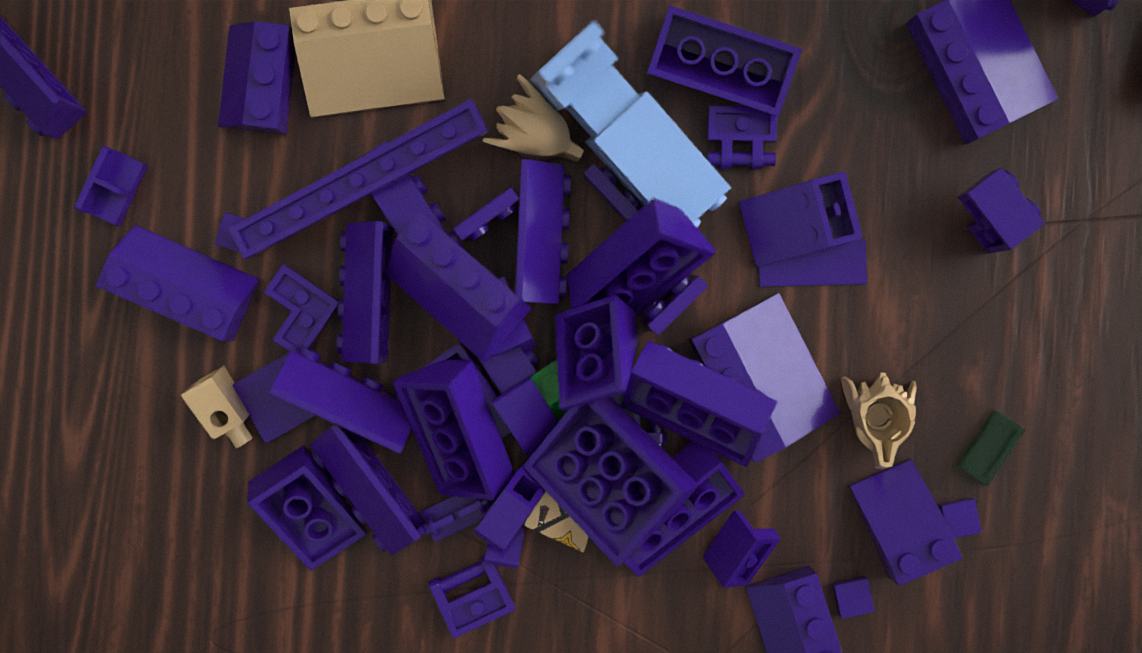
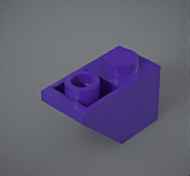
(510, 510)

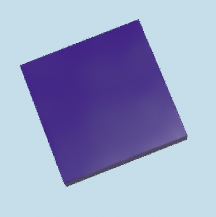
(268, 412)

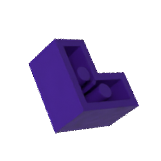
(1000, 211)

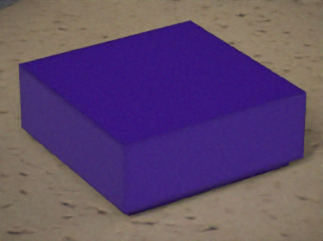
(961, 517)
(853, 597)

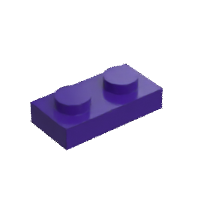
(603, 182)

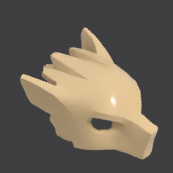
(534, 128)
(881, 416)

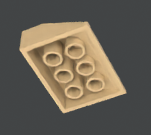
(367, 55)

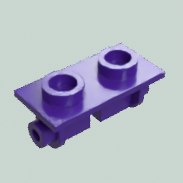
(453, 515)

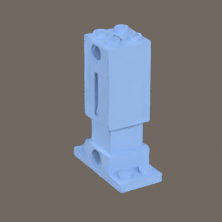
(629, 128)

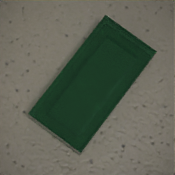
(990, 447)

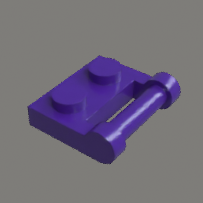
(475, 606)

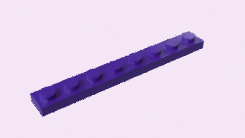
(359, 179)

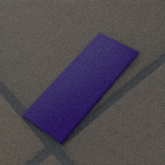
(830, 266)
(526, 415)

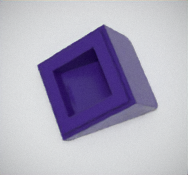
(510, 555)

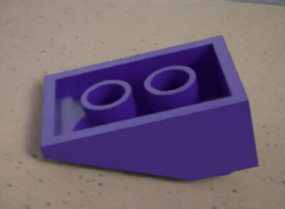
(595, 351)
(304, 508)
(904, 523)

